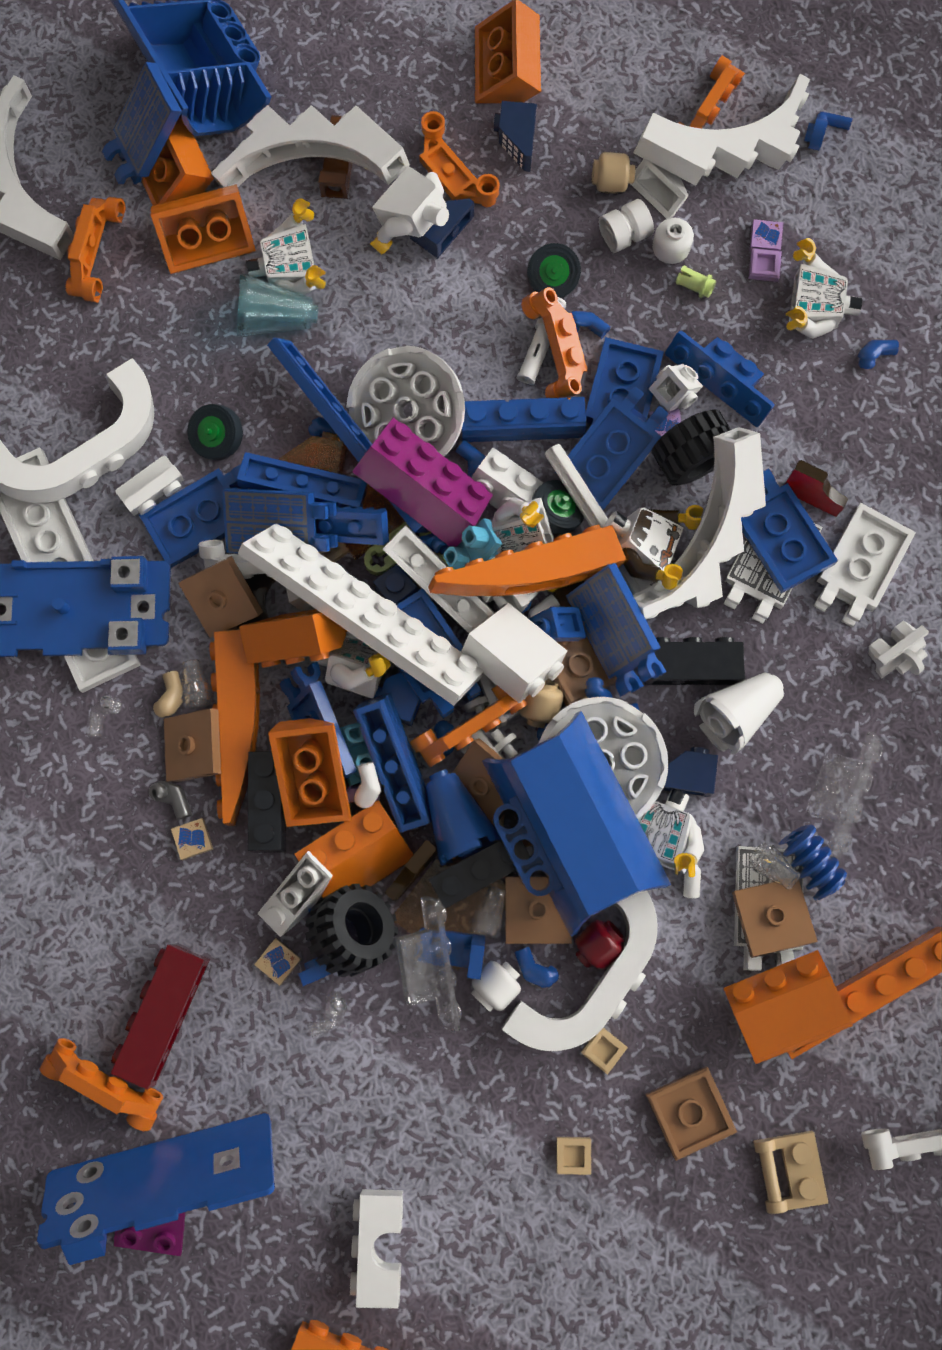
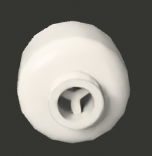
(672, 240)
(497, 986)

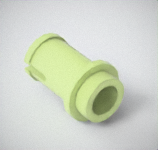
(696, 281)

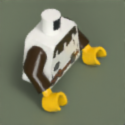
(650, 541)

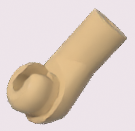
(171, 699)

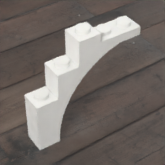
(273, 141)
(695, 151)
(19, 213)
(734, 494)

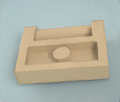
(801, 1169)

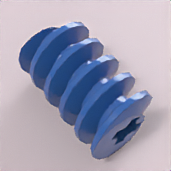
(814, 861)

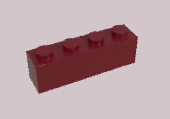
(159, 1016)

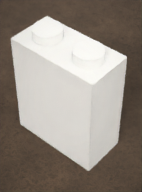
(515, 653)

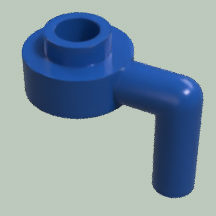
(816, 132)

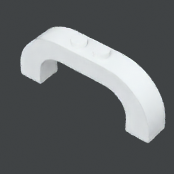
(94, 457)
(606, 997)

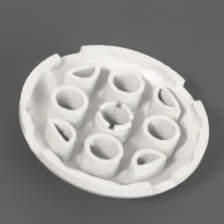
(407, 376)
(629, 744)

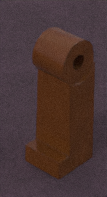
(335, 173)

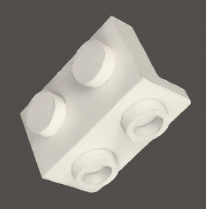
(505, 479)
(149, 485)

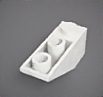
(296, 895)

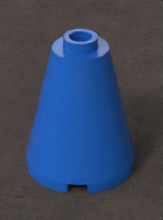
(457, 819)

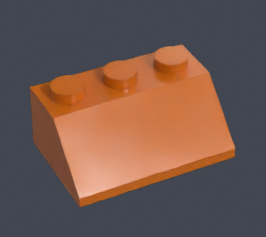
(508, 55)
(179, 169)
(202, 228)
(291, 638)
(309, 772)
(360, 849)
(787, 1007)

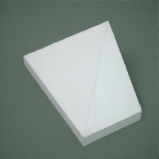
(660, 188)

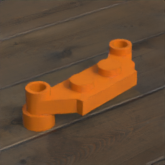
(727, 79)
(453, 174)
(85, 245)
(562, 340)
(432, 748)
(101, 1088)

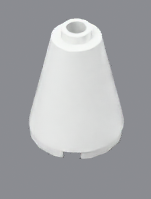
(738, 711)

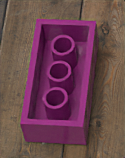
(423, 483)

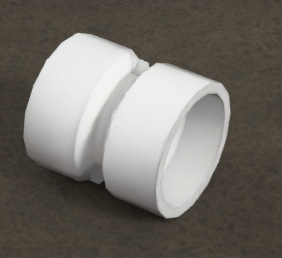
(630, 224)

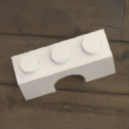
(376, 1281)

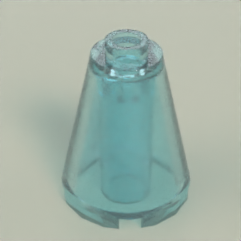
(271, 308)

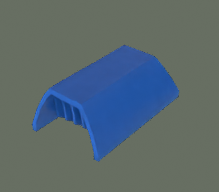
(202, 58)
(576, 824)

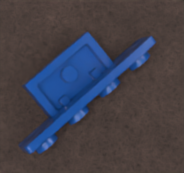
(724, 374)

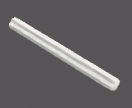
(585, 501)

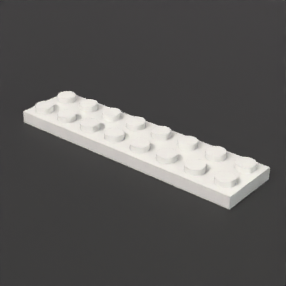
(51, 535)
(362, 612)

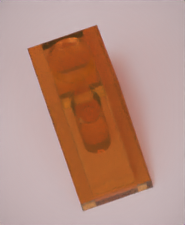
(320, 453)

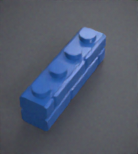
(524, 419)
(394, 761)

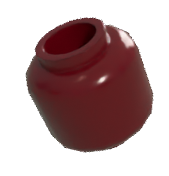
(599, 944)

